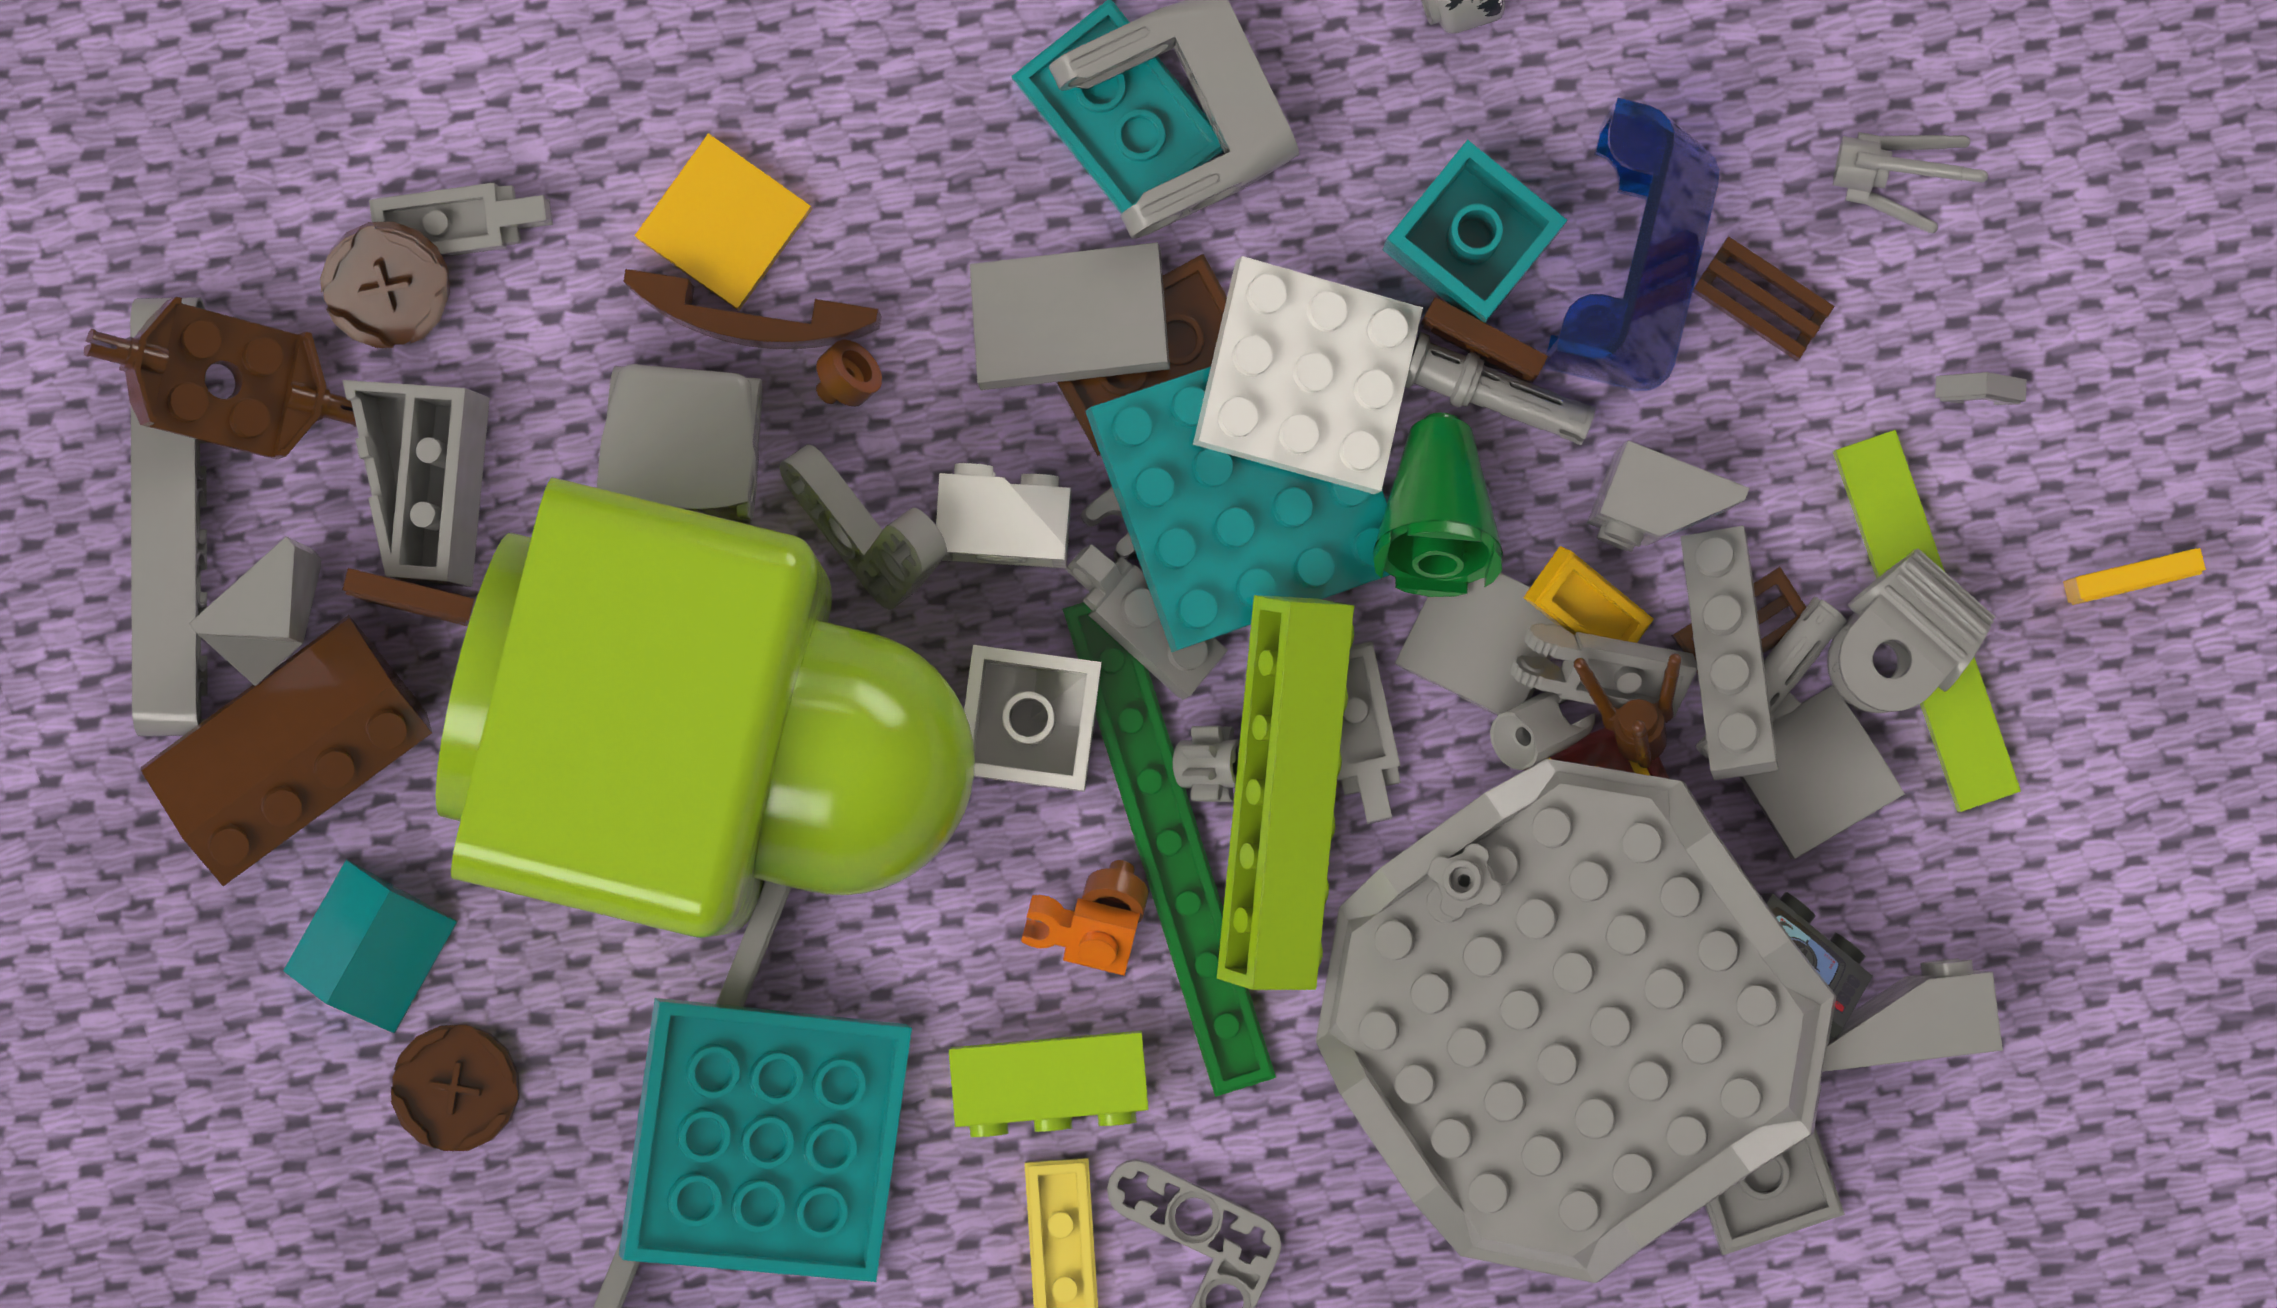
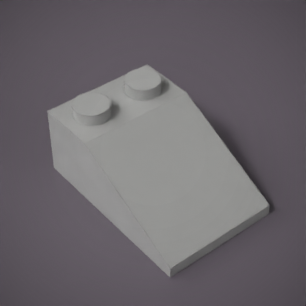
(1921, 1018)

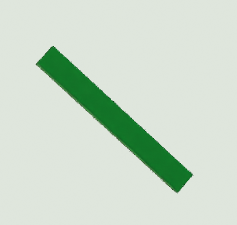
(1172, 858)

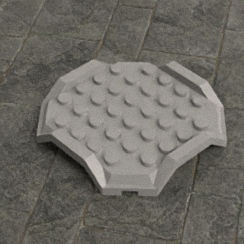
(1590, 1042)

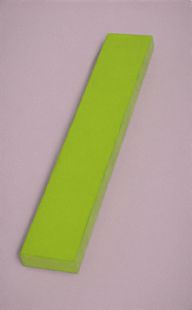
(1891, 528)

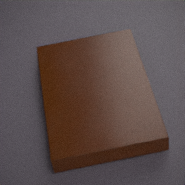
(1193, 323)

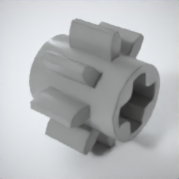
(1208, 763)

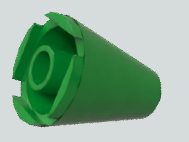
(1439, 514)

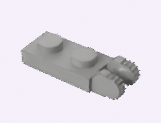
(1621, 667)

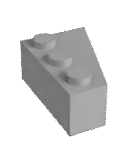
(423, 475)

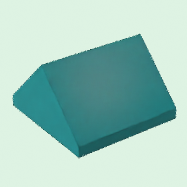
(369, 947)

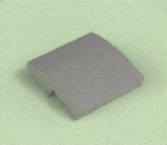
(1473, 641)
(1825, 774)

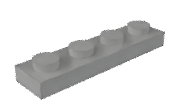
(1729, 653)

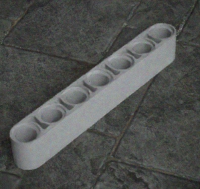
(166, 569)

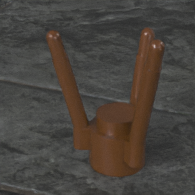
(1638, 723)

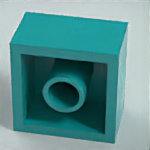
(1474, 233)

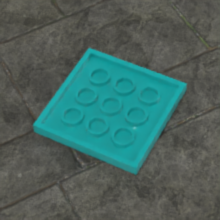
(1224, 525)
(764, 1140)

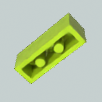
(1048, 1082)

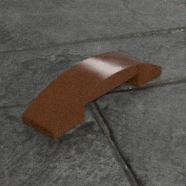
(829, 321)

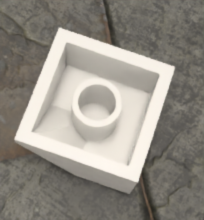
(1001, 521)
(1031, 716)

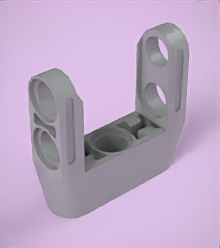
(1227, 85)

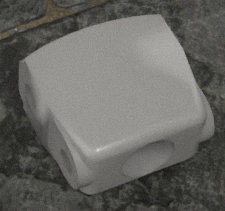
(682, 437)

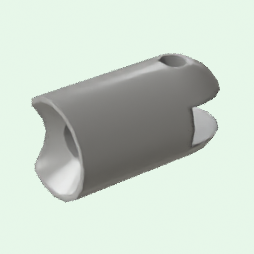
(1536, 731)

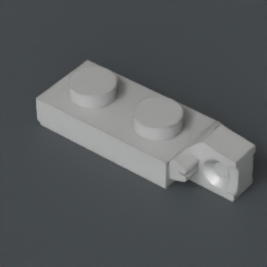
(466, 217)
(1128, 614)
(1367, 737)

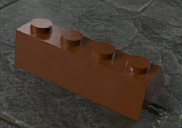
(286, 750)

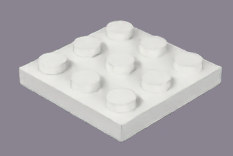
(1308, 375)

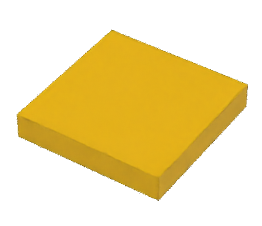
(723, 222)

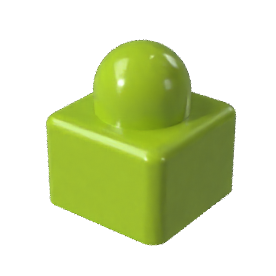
(677, 721)

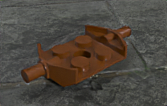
(274, 371)

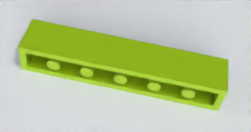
(1285, 793)

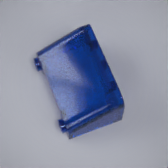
(1638, 337)

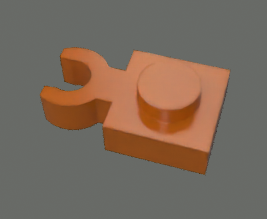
(1092, 934)

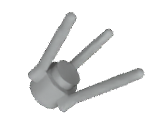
(1867, 162)

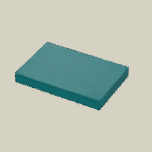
(1125, 129)

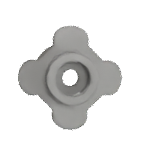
(1482, 888)

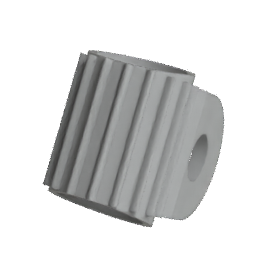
(1927, 624)

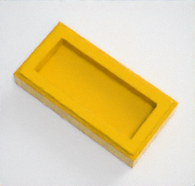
(2134, 576)
(1585, 601)

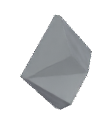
(264, 611)

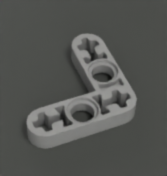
(886, 561)
(1226, 1264)

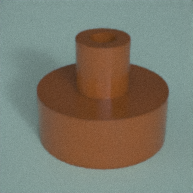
(847, 374)
(1117, 888)

